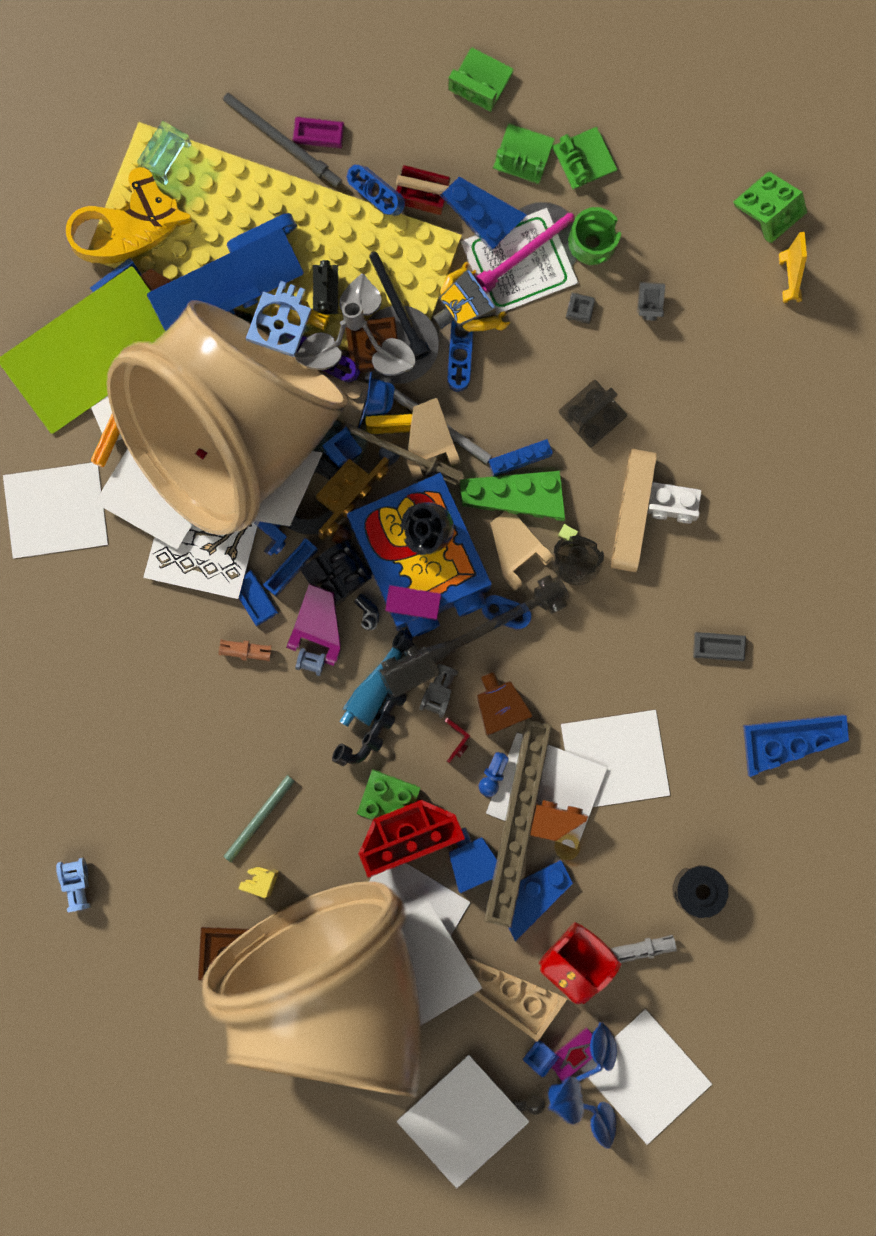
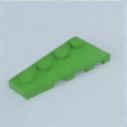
(521, 493)

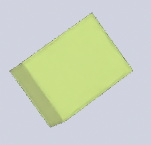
(566, 532)

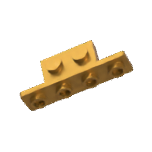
(345, 490)

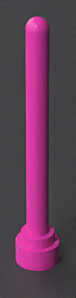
(488, 279)

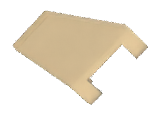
(429, 436)
(516, 546)

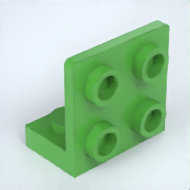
(480, 79)
(773, 204)

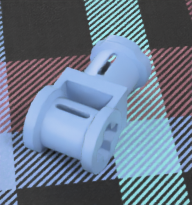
(74, 883)

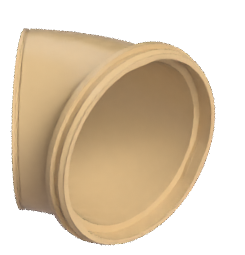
(224, 395)
(323, 992)

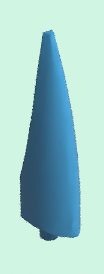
(368, 696)

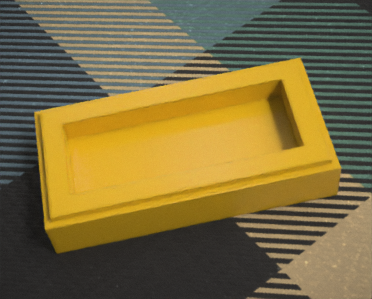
(388, 424)

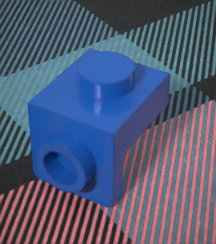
(273, 532)

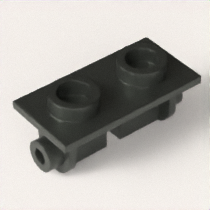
(325, 288)

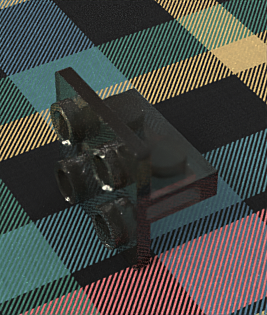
(593, 413)

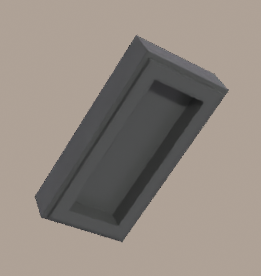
(719, 646)

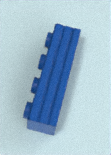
(520, 458)
(290, 567)

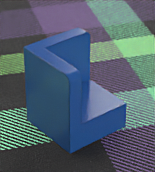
(342, 448)

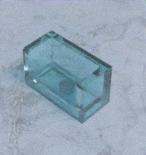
(163, 151)

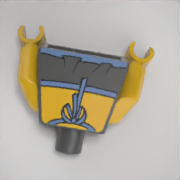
(467, 304)

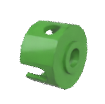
(599, 224)

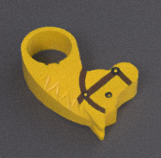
(134, 231)

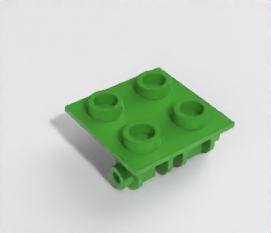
(523, 153)
(584, 157)
(386, 795)

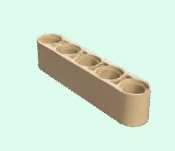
(633, 510)

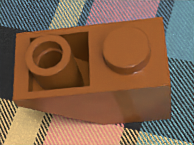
(554, 822)

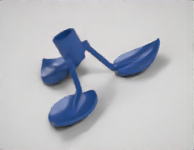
(567, 1097)

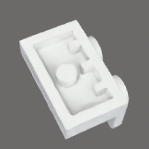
(674, 502)

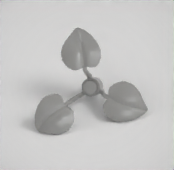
(357, 300)

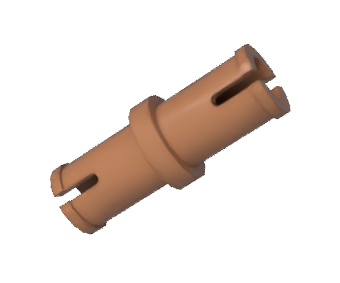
(245, 650)

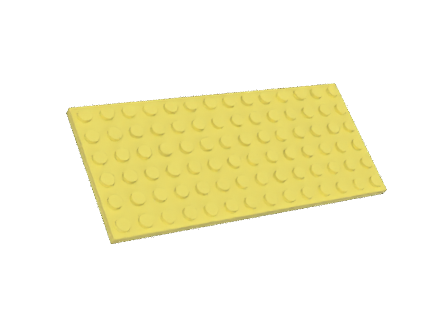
(236, 195)

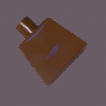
(500, 705)

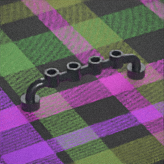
(383, 718)

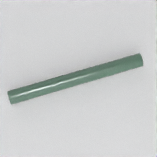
(259, 818)

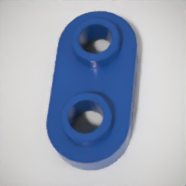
(505, 605)

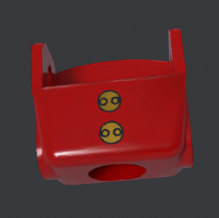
(579, 964)

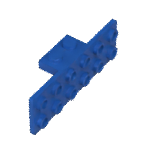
(230, 279)

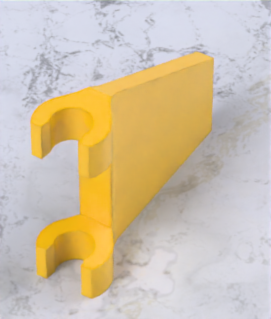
(796, 260)

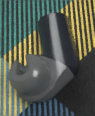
(370, 612)

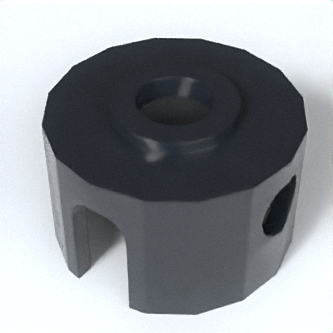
(685, 891)

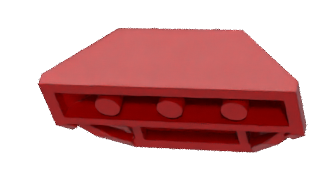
(407, 836)

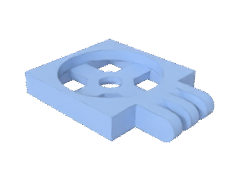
(286, 301)

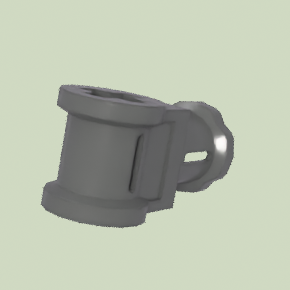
(439, 693)

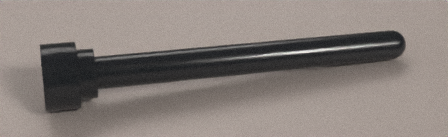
(418, 346)

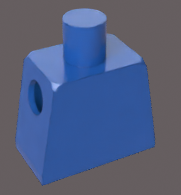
(472, 862)

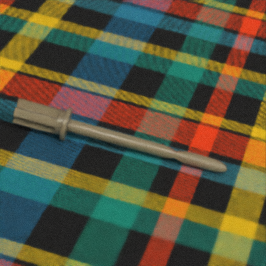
(449, 474)

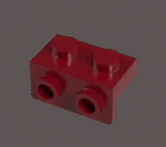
(420, 199)

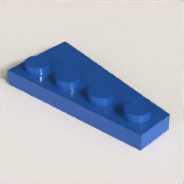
(783, 741)

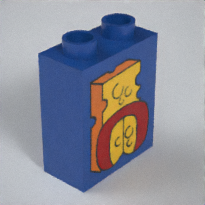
(451, 571)

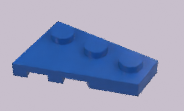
(482, 212)
(537, 894)

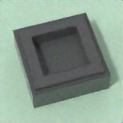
(580, 308)

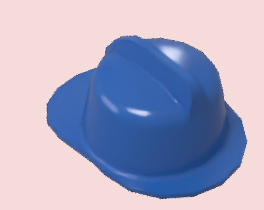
(379, 398)

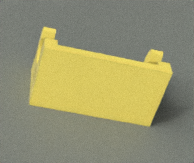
(262, 883)

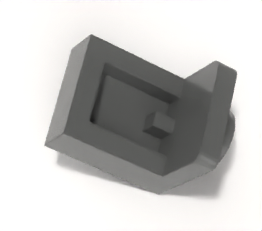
(651, 300)

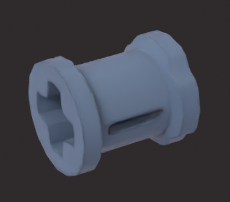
(310, 662)

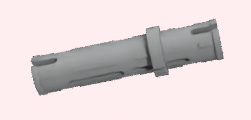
(644, 949)

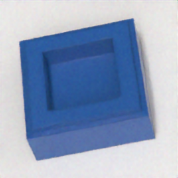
(540, 1058)

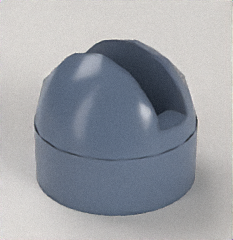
(392, 457)

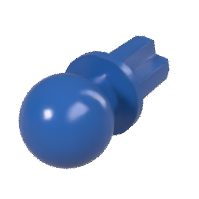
(488, 785)

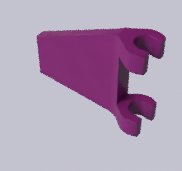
(318, 623)

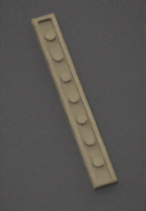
(518, 823)

